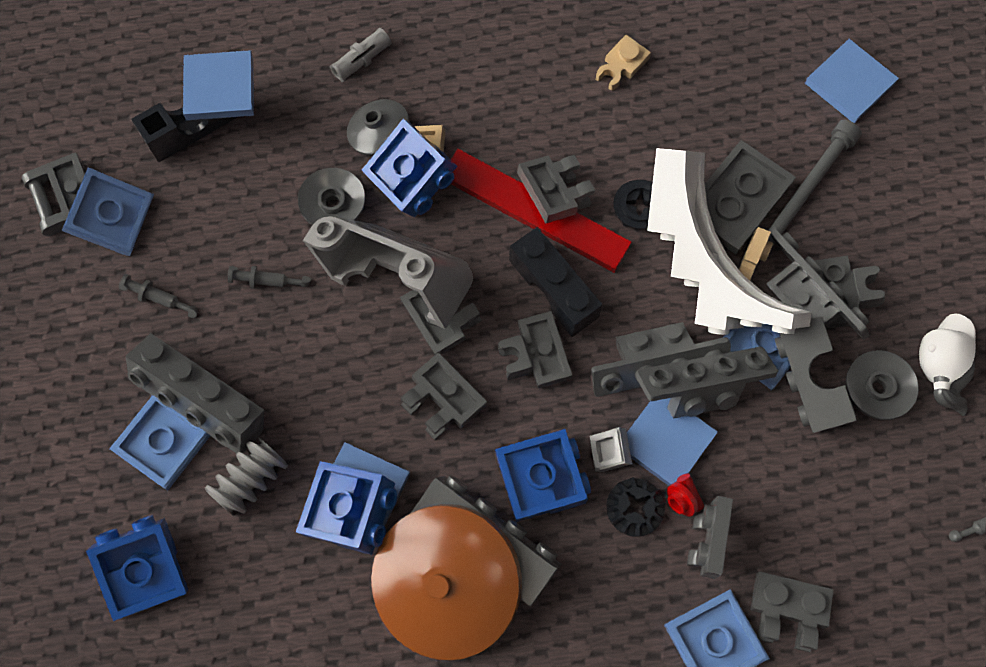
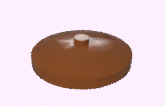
(446, 582)

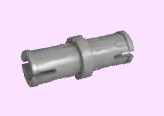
(377, 42)

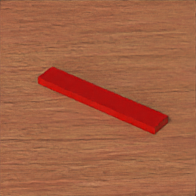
(513, 199)

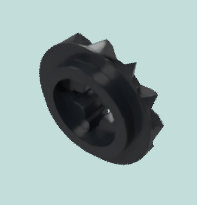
(628, 195)
(633, 523)

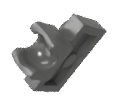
(852, 284)
(537, 351)

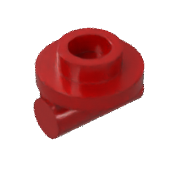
(684, 496)

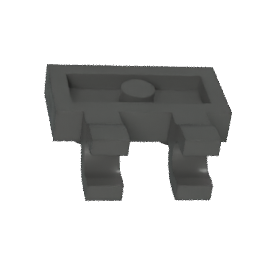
(548, 187)
(440, 339)
(448, 390)
(712, 552)
(791, 600)

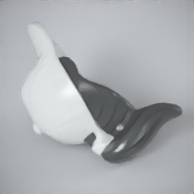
(949, 360)

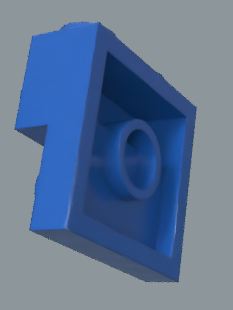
(410, 169)
(543, 475)
(347, 507)
(137, 567)

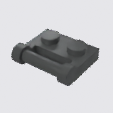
(65, 177)

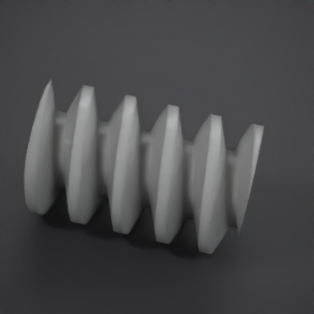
(246, 477)

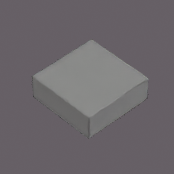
(610, 449)

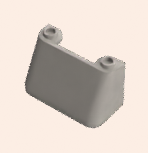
(356, 247)

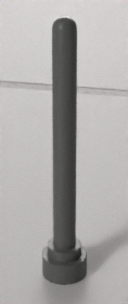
(843, 137)

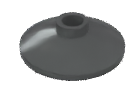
(374, 124)
(330, 185)
(893, 374)

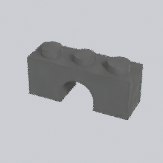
(821, 406)

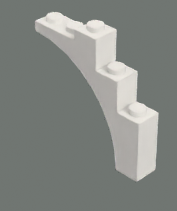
(682, 216)

